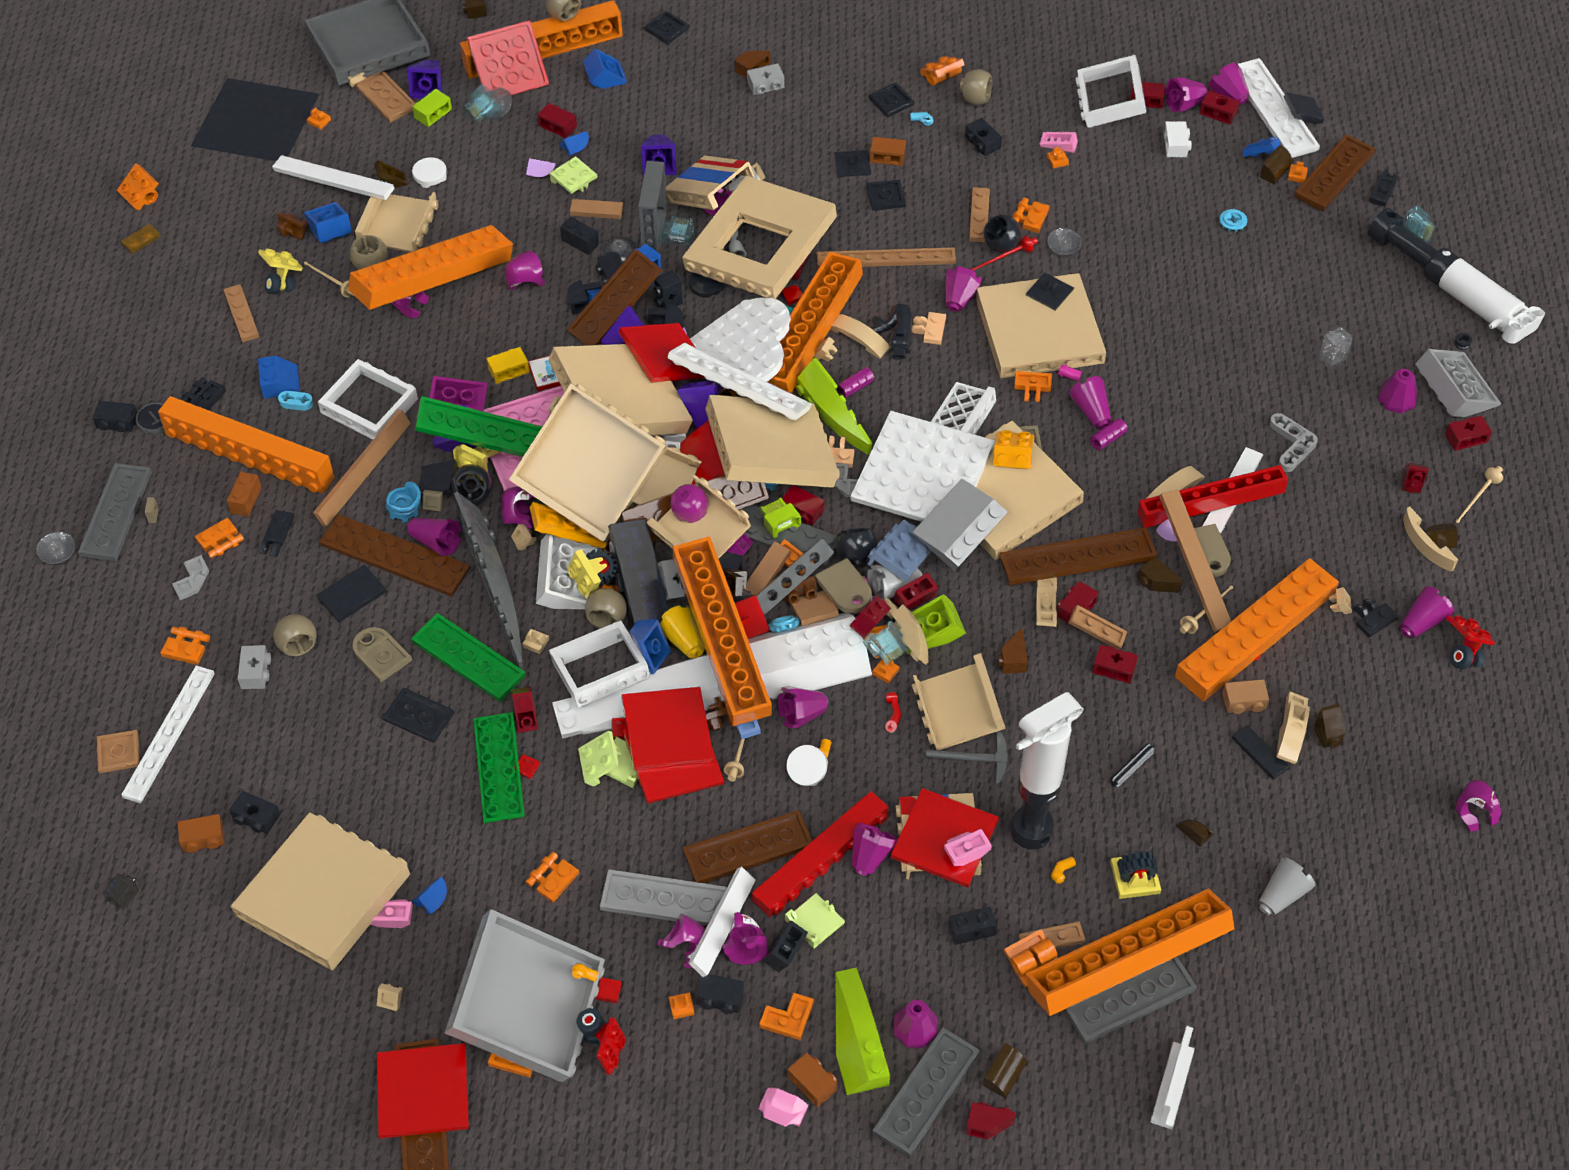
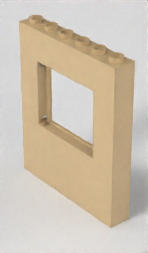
(770, 209)

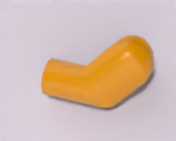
(580, 970)

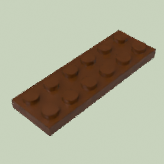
(1334, 172)
(618, 293)
(747, 847)

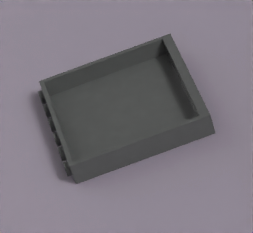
(366, 38)

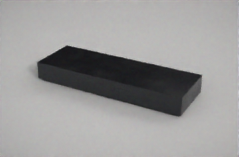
(1260, 752)

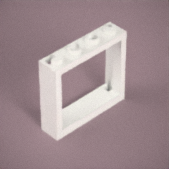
(1116, 111)
(353, 421)
(589, 644)

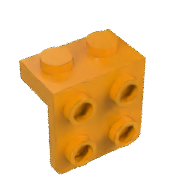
(1013, 449)

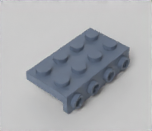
(900, 551)

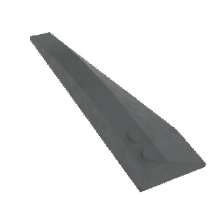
(491, 570)

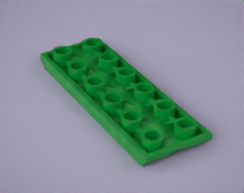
(496, 762)

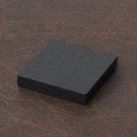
(666, 27)
(891, 99)
(1303, 108)
(886, 195)
(438, 477)

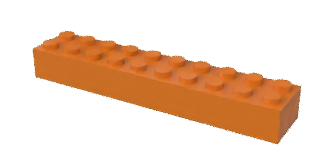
(555, 37)
(430, 267)
(815, 315)
(246, 445)
(1256, 629)
(722, 631)
(1129, 951)

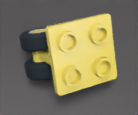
(283, 262)

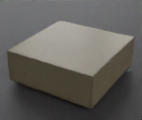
(432, 500)
(151, 510)

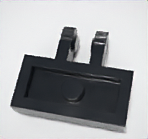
(1376, 619)

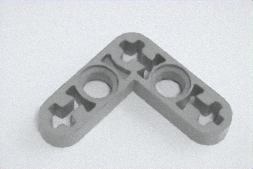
(1298, 439)

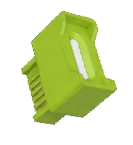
(780, 517)

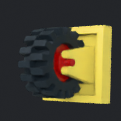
(591, 570)
(1136, 875)

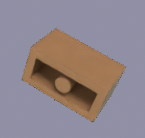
(1245, 696)

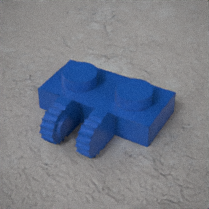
(1261, 146)

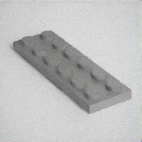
(660, 897)

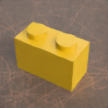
(508, 365)

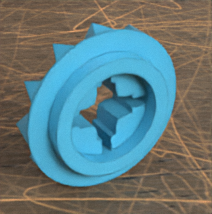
(1236, 215)
(784, 623)

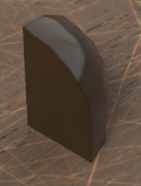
(1443, 535)
(1195, 831)

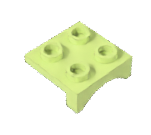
(573, 175)
(598, 757)
(625, 771)
(816, 918)

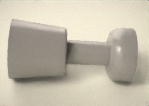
(736, 247)

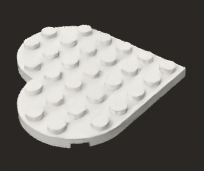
(748, 337)

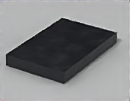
(351, 593)
(418, 715)

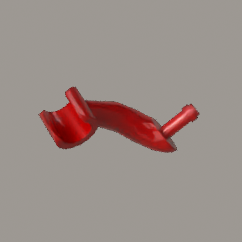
(893, 722)

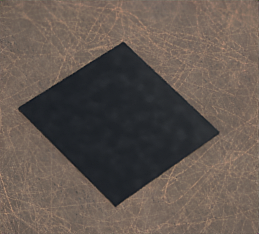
(255, 120)

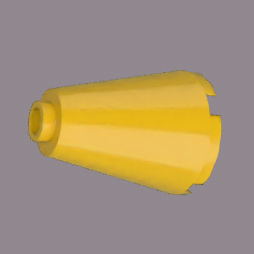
(682, 631)

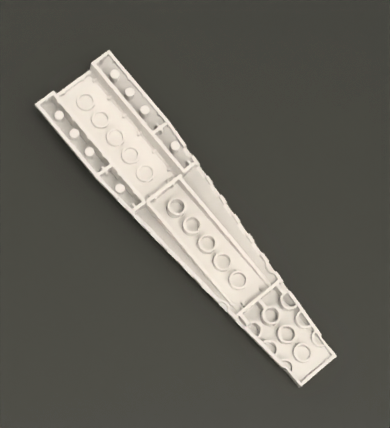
(799, 657)

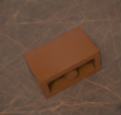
(887, 151)
(244, 494)
(201, 833)
(812, 1079)

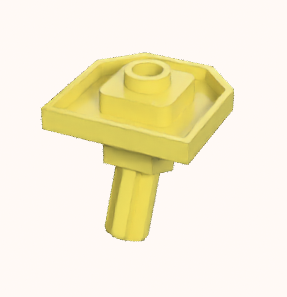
(478, 456)

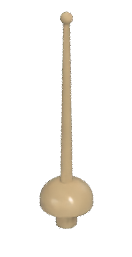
(344, 286)
(1493, 476)
(1190, 624)
(734, 768)

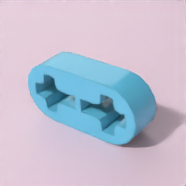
(295, 400)

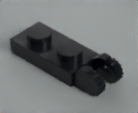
(1383, 188)
(277, 532)

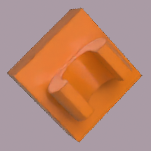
(318, 118)
(1057, 158)
(1298, 172)
(886, 672)
(681, 1005)

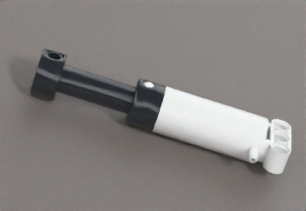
(1459, 279)
(1042, 768)

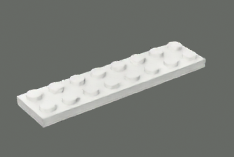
(1272, 108)
(739, 381)

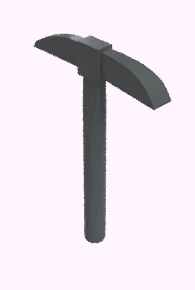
(999, 758)

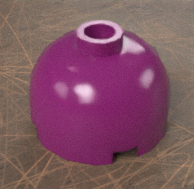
(689, 503)

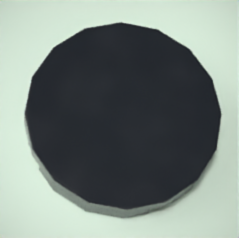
(704, 286)

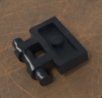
(207, 395)

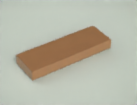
(599, 209)
(767, 568)
(1097, 627)
(1062, 935)

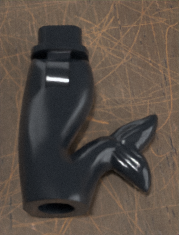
(901, 334)

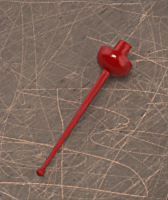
(1026, 245)

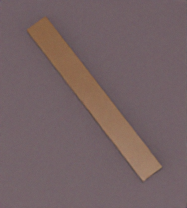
(897, 257)
(361, 468)
(1195, 560)

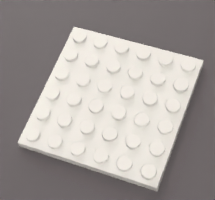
(918, 465)

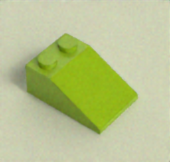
(939, 622)

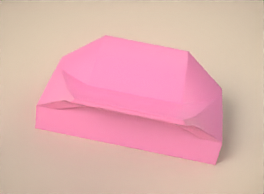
(967, 847)
(394, 914)
(782, 1107)

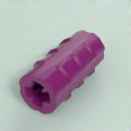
(855, 382)
(1108, 434)

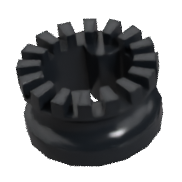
(1463, 336)

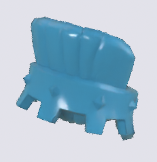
(404, 502)

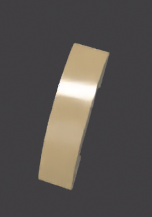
(862, 334)
(1180, 480)
(1441, 557)
(1046, 602)

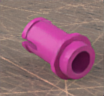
(1069, 372)

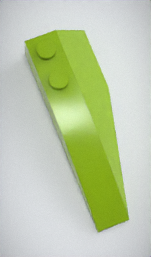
(819, 388)
(857, 1038)

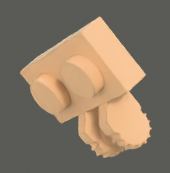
(934, 327)
(842, 455)

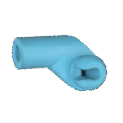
(923, 117)

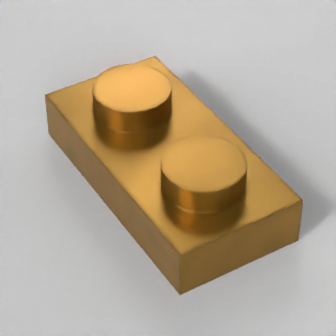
(140, 238)

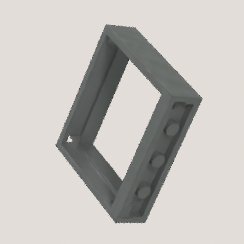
(652, 197)

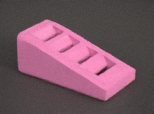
(1065, 140)

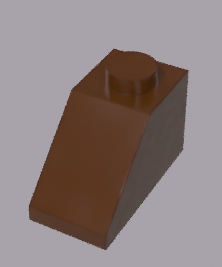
(751, 60)
(1013, 655)

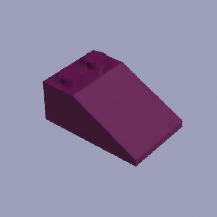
(459, 392)

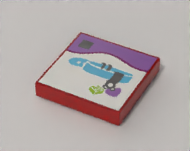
(543, 374)

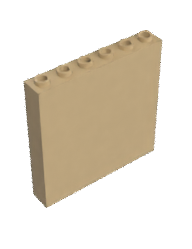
(1035, 337)
(621, 382)
(768, 446)
(588, 461)
(1029, 495)
(321, 890)

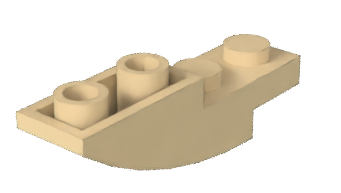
(912, 632)
(1293, 728)

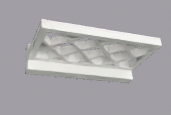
(973, 418)
(1173, 1082)

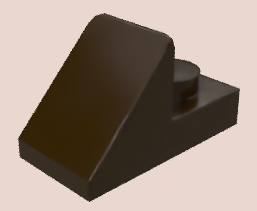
(390, 174)
(736, 580)

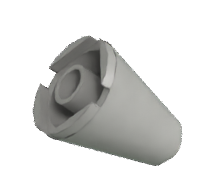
(885, 582)
(1285, 887)

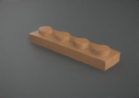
(979, 213)
(241, 313)

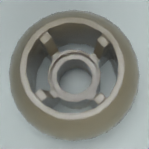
(562, 9)
(976, 87)
(367, 251)
(605, 607)
(294, 635)

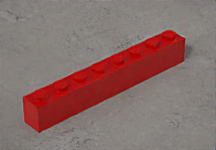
(1218, 494)
(818, 856)

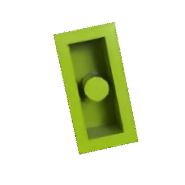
(432, 107)

